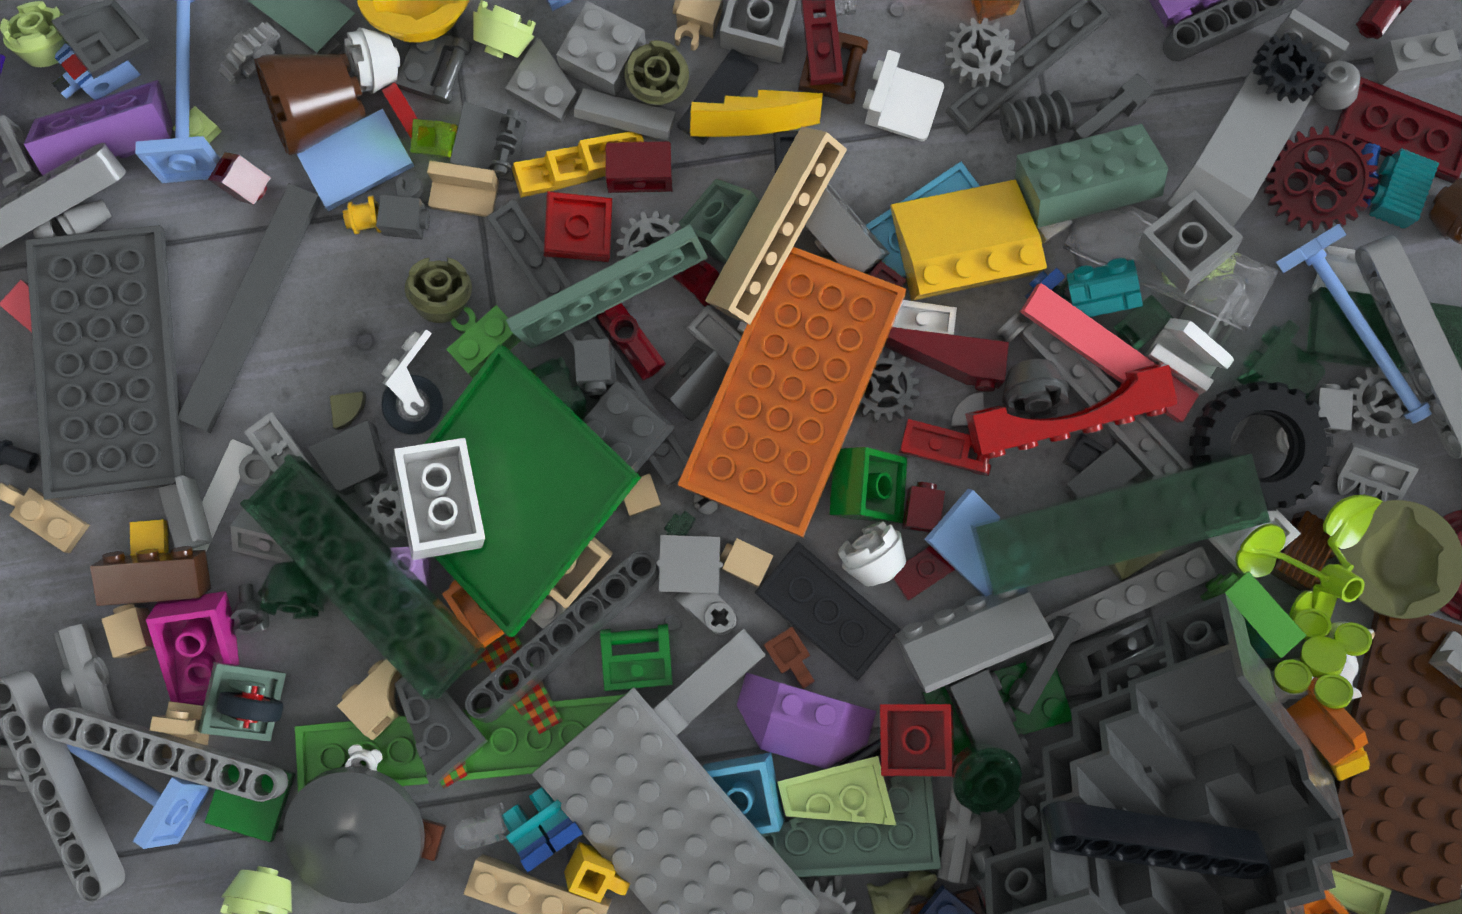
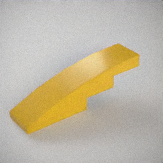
(765, 114)
(567, 165)

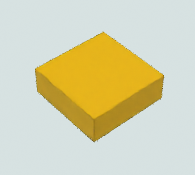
(149, 535)

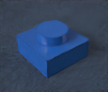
(1049, 281)

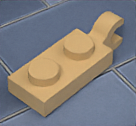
(44, 517)

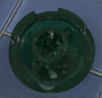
(292, 592)
(986, 778)

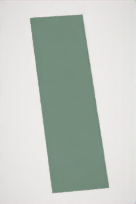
(308, 20)

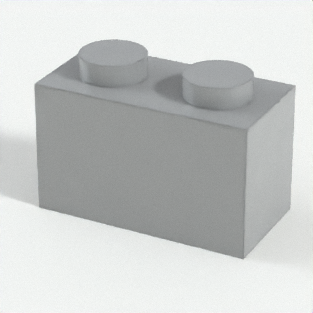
(1416, 57)

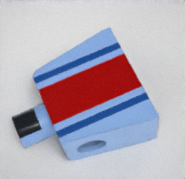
(79, 77)

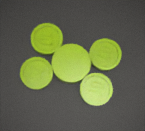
(1323, 659)

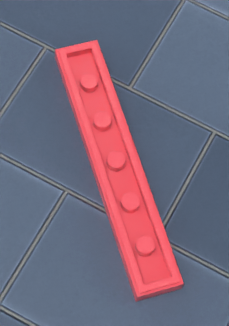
(1096, 343)

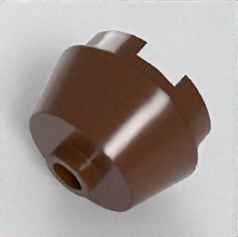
(1448, 212)

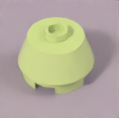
(501, 31)
(33, 34)
(258, 893)

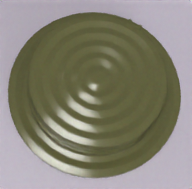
(1407, 560)

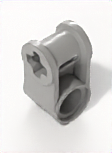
(705, 606)

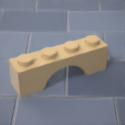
(372, 702)
(518, 892)

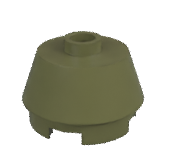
(656, 73)
(438, 289)

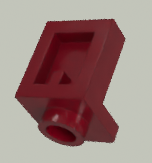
(698, 280)

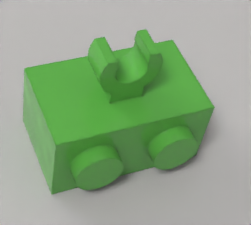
(480, 339)

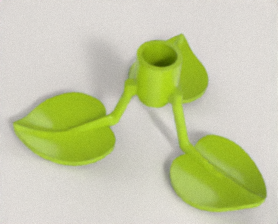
(1345, 525)

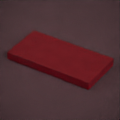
(1404, 122)

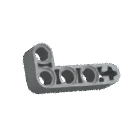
(709, 682)

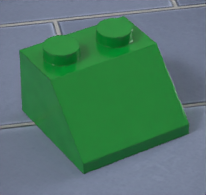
(868, 485)

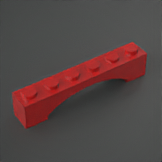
(1143, 391)

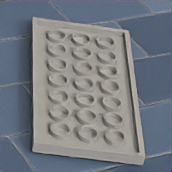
(667, 820)

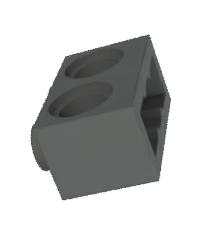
(594, 366)

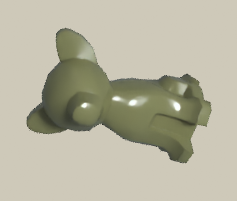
(898, 894)

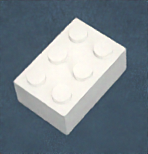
(438, 498)

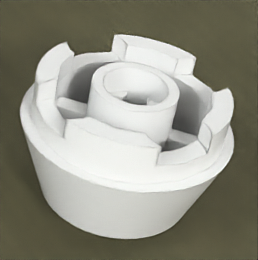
(372, 59)
(874, 555)

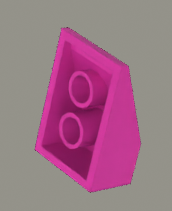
(189, 640)

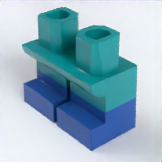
(541, 834)

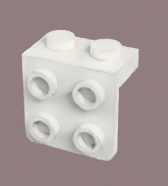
(902, 100)

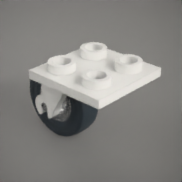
(410, 401)

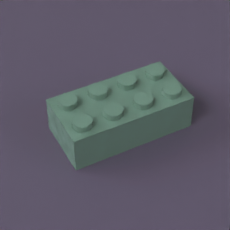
(1091, 175)

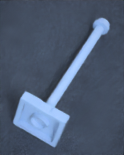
(183, 156)
(1314, 254)
(171, 810)

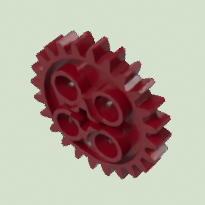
(1337, 155)

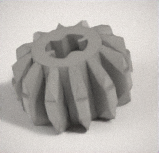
(387, 512)

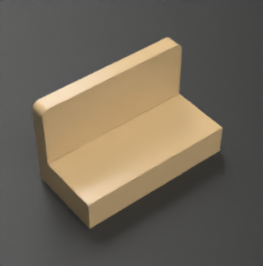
(462, 189)

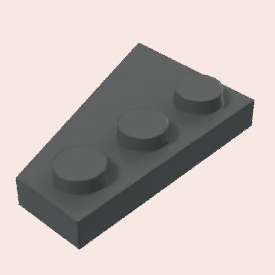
(441, 731)

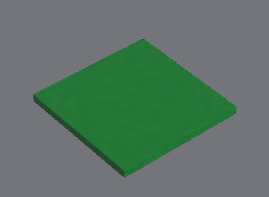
(538, 485)

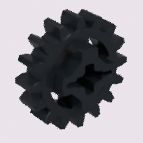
(1289, 68)

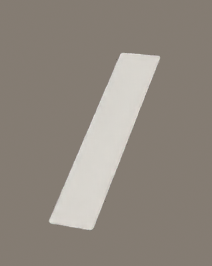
(223, 485)

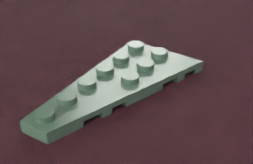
(858, 848)

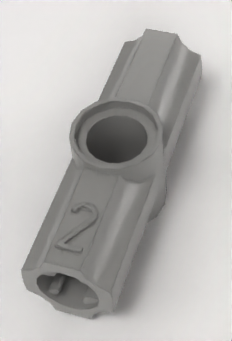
(84, 672)
(959, 835)

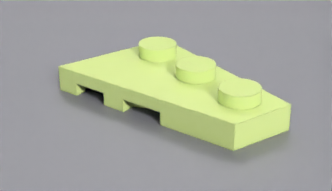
(840, 793)

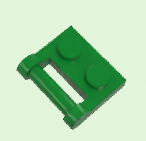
(637, 669)

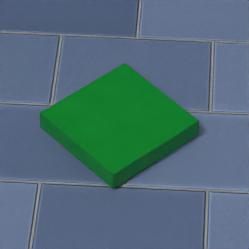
(246, 815)

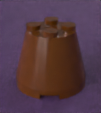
(309, 96)

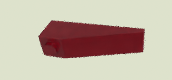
(963, 358)

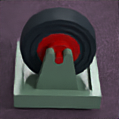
(242, 702)

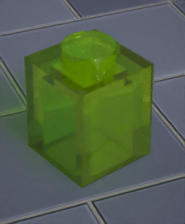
(433, 138)

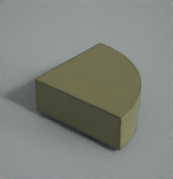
(346, 408)

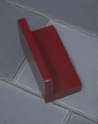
(638, 167)

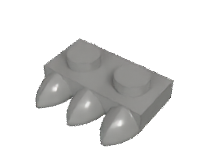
(1375, 473)

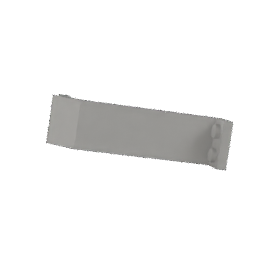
(1252, 131)

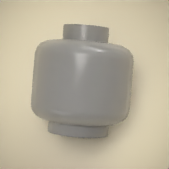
(1339, 87)

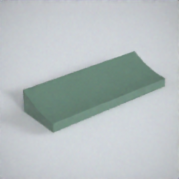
(608, 287)

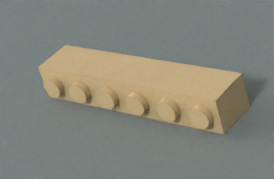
(776, 224)

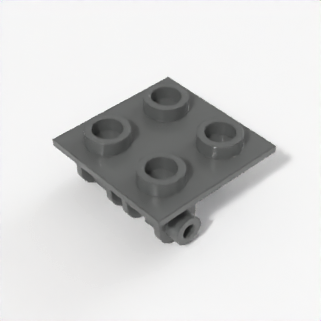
(488, 140)

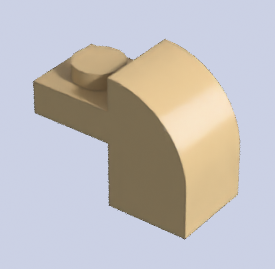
(180, 721)

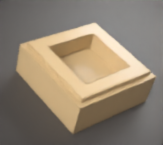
(642, 496)

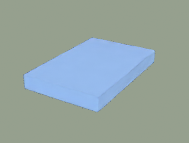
(355, 160)
(955, 538)

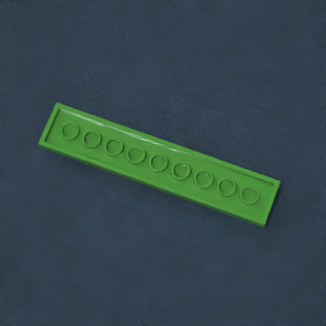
(510, 750)

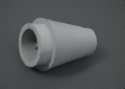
(84, 217)

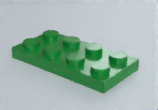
(1048, 711)

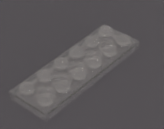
(1228, 293)

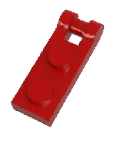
(942, 446)

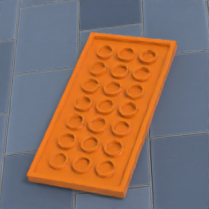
(792, 391)

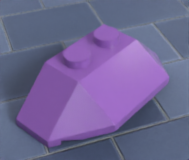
(802, 722)

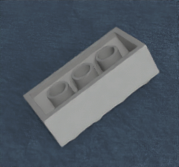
(972, 637)

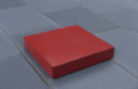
(577, 226)

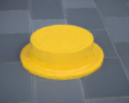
(413, 19)

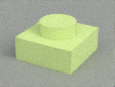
(201, 125)

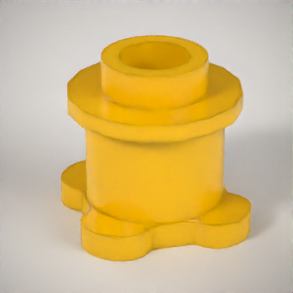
(361, 215)

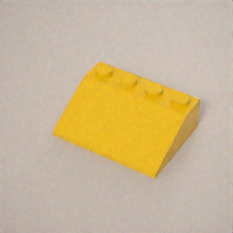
(967, 239)

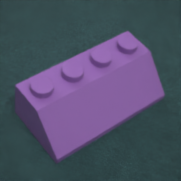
(112, 120)

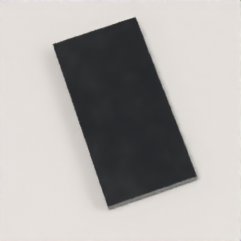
(827, 611)

